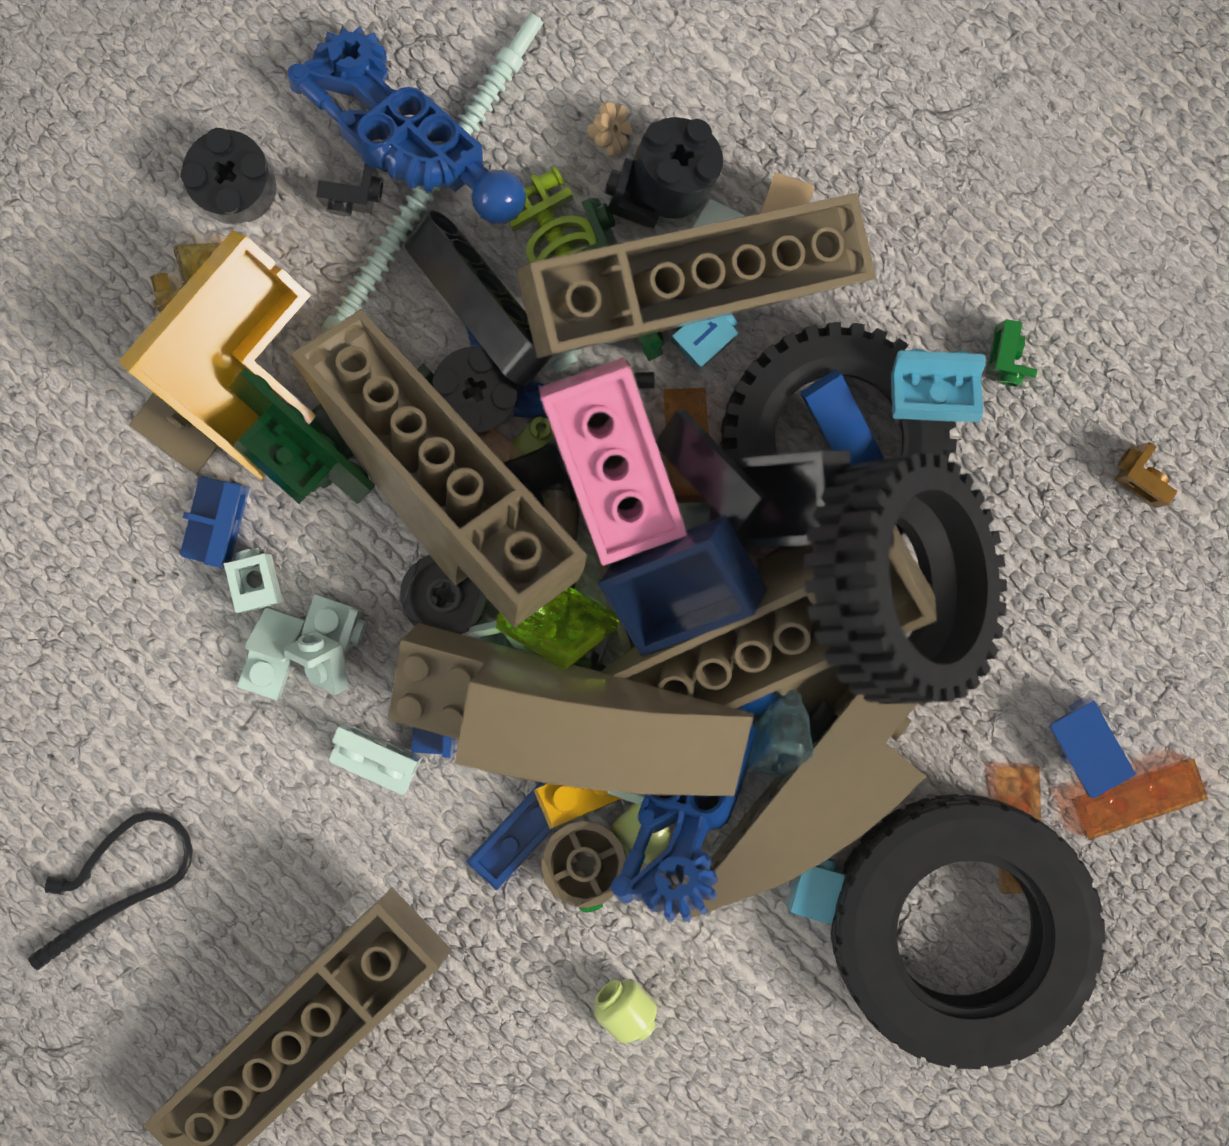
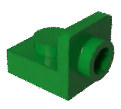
(1005, 349)

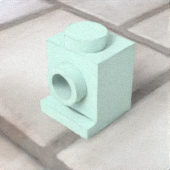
(238, 574)

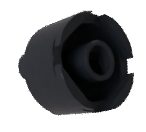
(212, 160)
(676, 166)
(477, 368)
(424, 607)

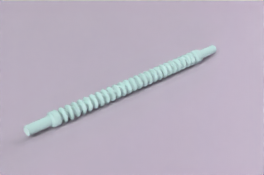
(508, 61)

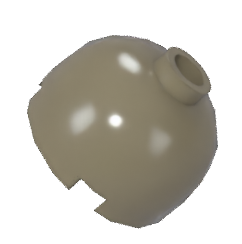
(595, 859)

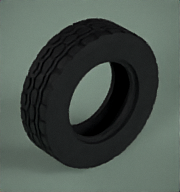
(1044, 987)

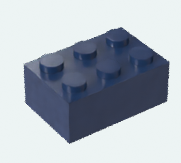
(684, 587)

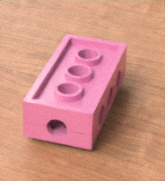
(600, 489)

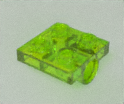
(563, 628)

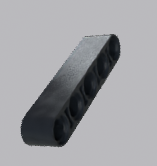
(476, 296)

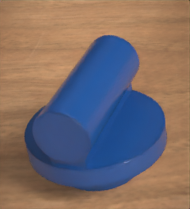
(529, 402)

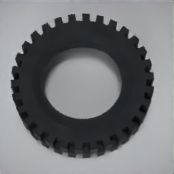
(807, 356)
(854, 588)

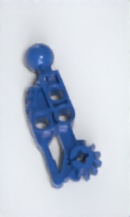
(357, 68)
(683, 856)

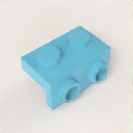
(937, 386)

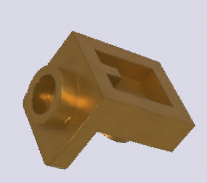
(1145, 483)

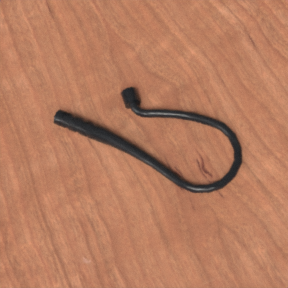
(59, 885)

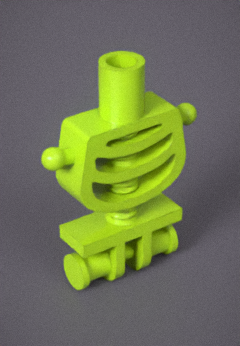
(551, 227)

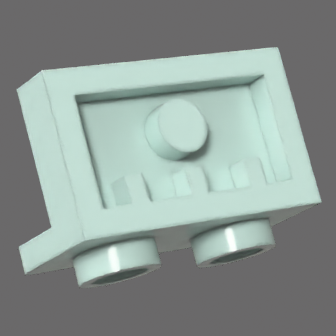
(374, 758)

